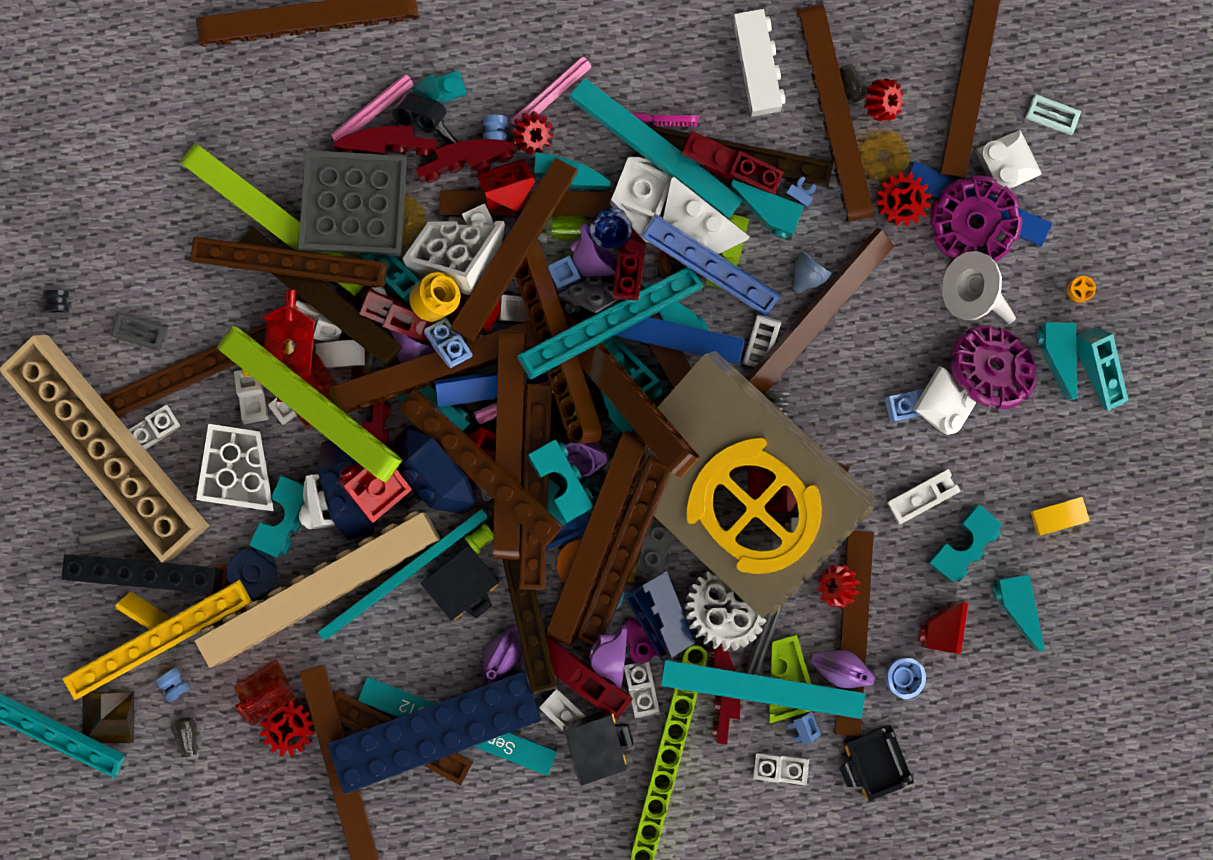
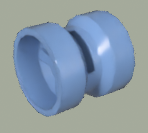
(495, 127)
(171, 679)

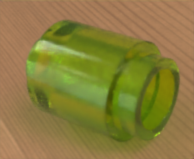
(567, 227)

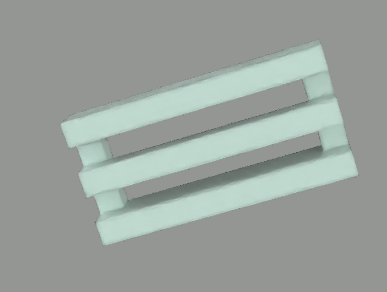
(1049, 123)

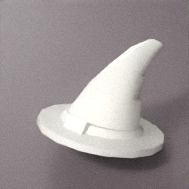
(974, 288)

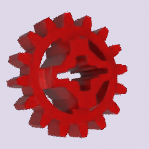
(894, 192)
(285, 739)

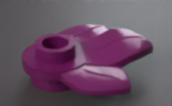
(635, 638)

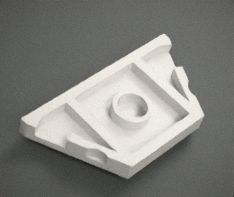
(641, 192)
(700, 220)

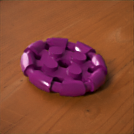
(973, 205)
(984, 375)

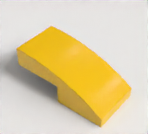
(1059, 516)

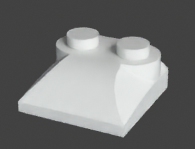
(1009, 160)
(944, 403)
(314, 512)

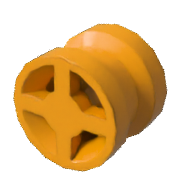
(1086, 289)

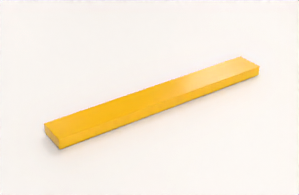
(157, 640)

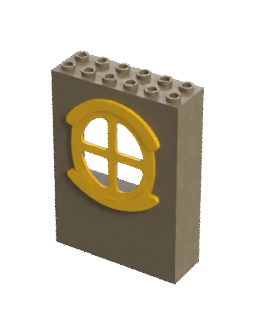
(736, 427)

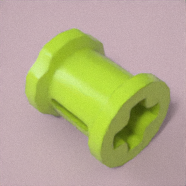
(480, 537)

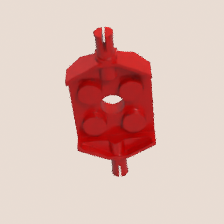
(290, 325)

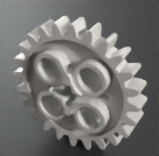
(726, 631)

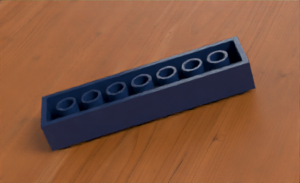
(434, 733)

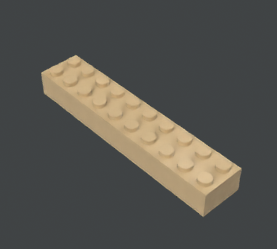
(103, 447)
(317, 590)

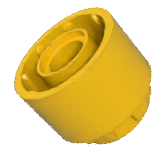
(434, 297)

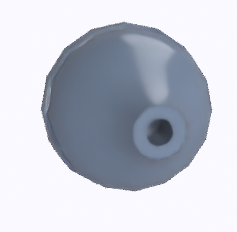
(808, 273)

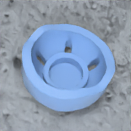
(903, 677)

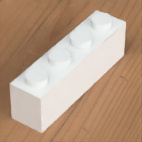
(757, 62)

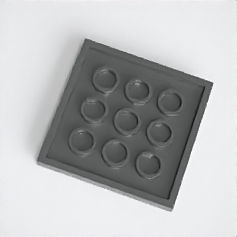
(353, 203)

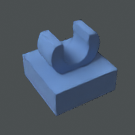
(801, 195)
(564, 273)
(806, 728)

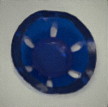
(607, 224)

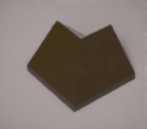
(109, 716)

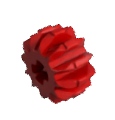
(883, 99)
(523, 135)
(838, 586)

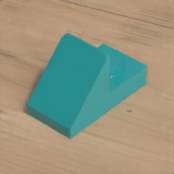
(441, 88)

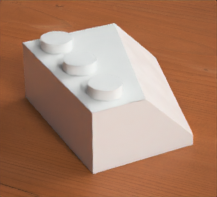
(456, 251)
(234, 469)

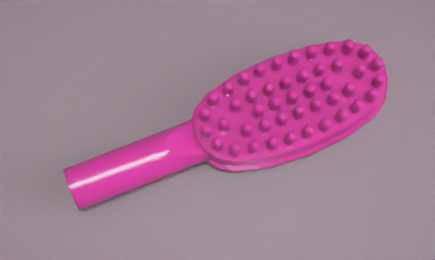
(675, 119)

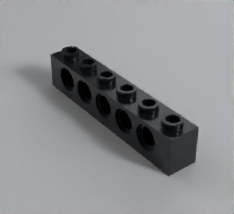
(142, 573)

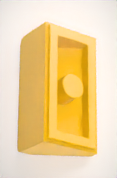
(141, 611)

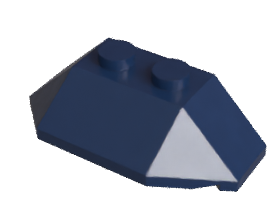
(432, 472)
(341, 507)

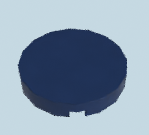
(255, 571)

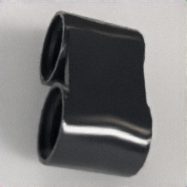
(425, 112)

